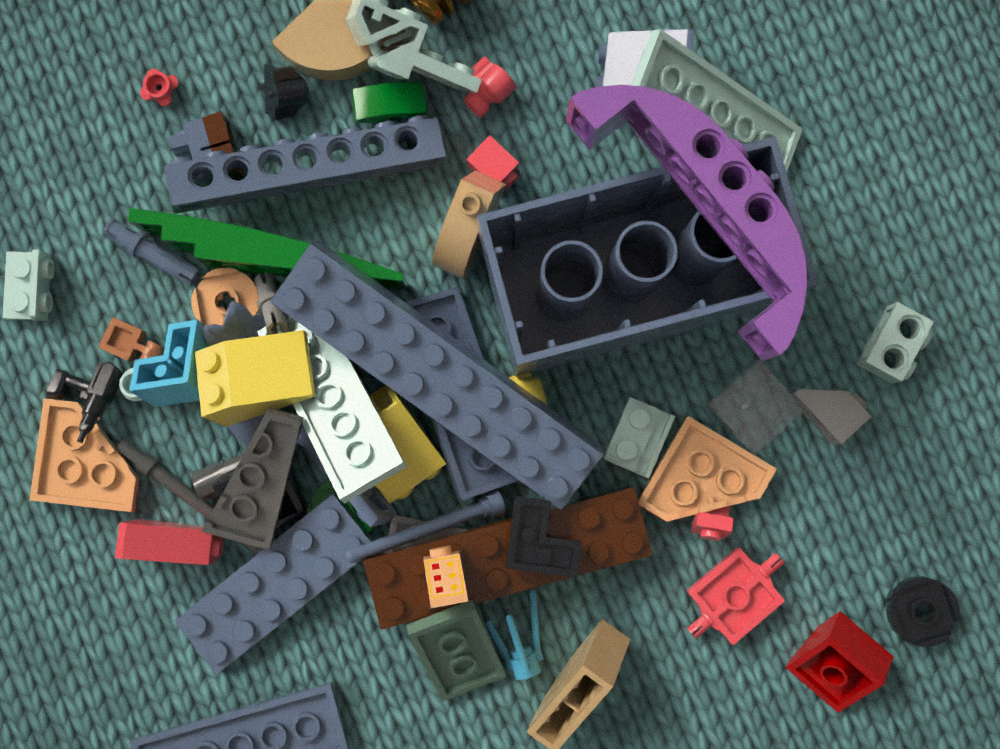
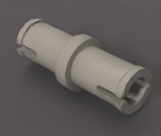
(272, 315)

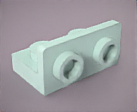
(28, 286)

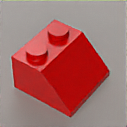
(840, 662)

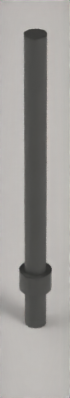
(149, 465)

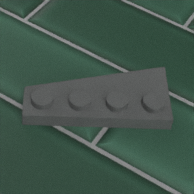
(256, 490)

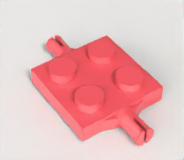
(735, 595)

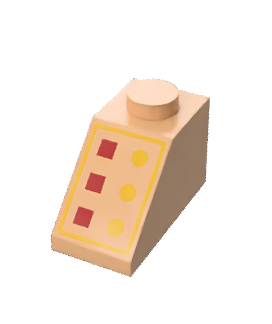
(444, 577)

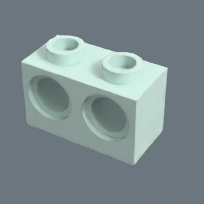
(888, 338)

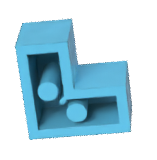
(173, 375)

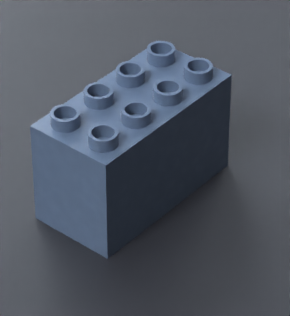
(618, 266)

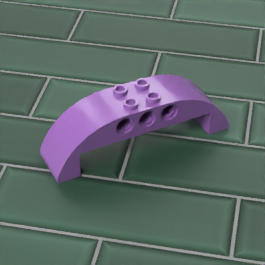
(675, 136)

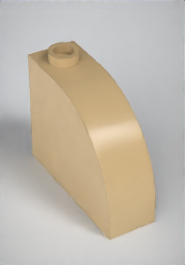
(322, 43)
(459, 234)
(580, 686)

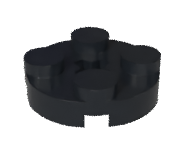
(903, 602)

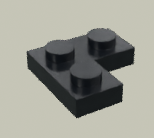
(531, 547)

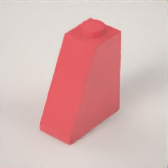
(167, 542)

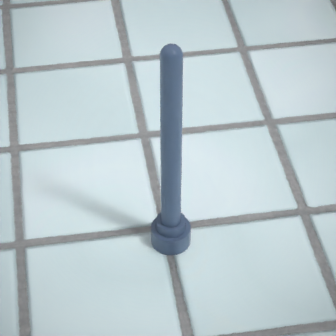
(489, 505)

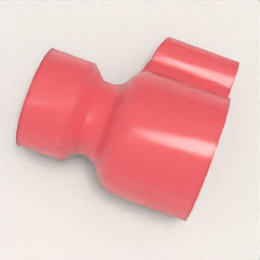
(494, 87)

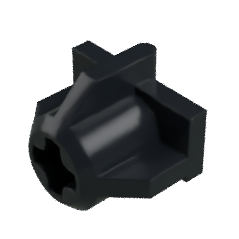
(284, 91)

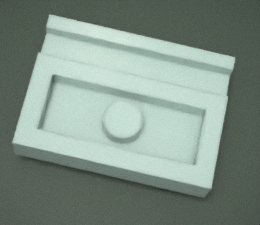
(638, 437)

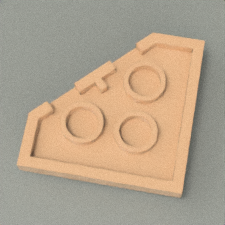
(77, 472)
(703, 475)

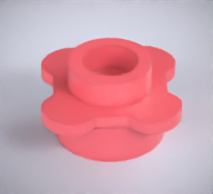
(150, 83)

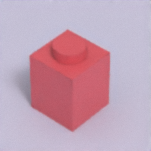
(494, 161)

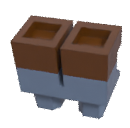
(205, 136)

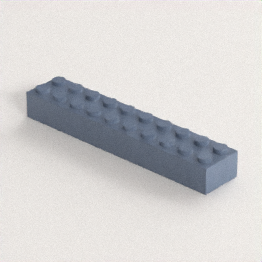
(437, 374)

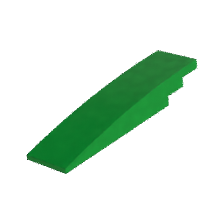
(241, 247)

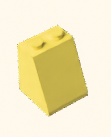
(413, 443)

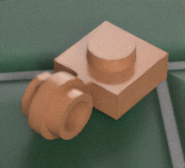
(126, 340)

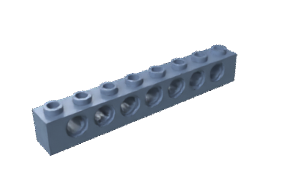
(292, 178)

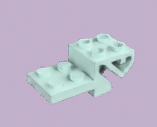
(374, 20)

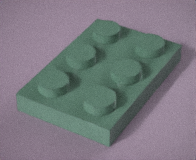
(456, 650)

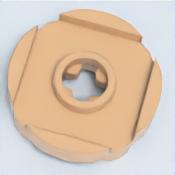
(211, 290)

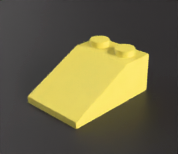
(252, 375)

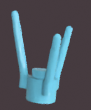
(523, 660)

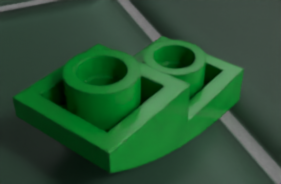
(388, 101)

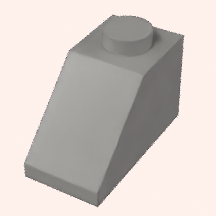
(833, 412)

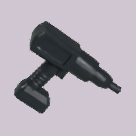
(96, 392)

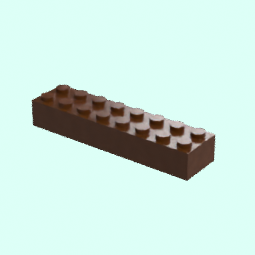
(605, 523)

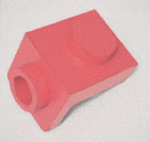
(713, 524)

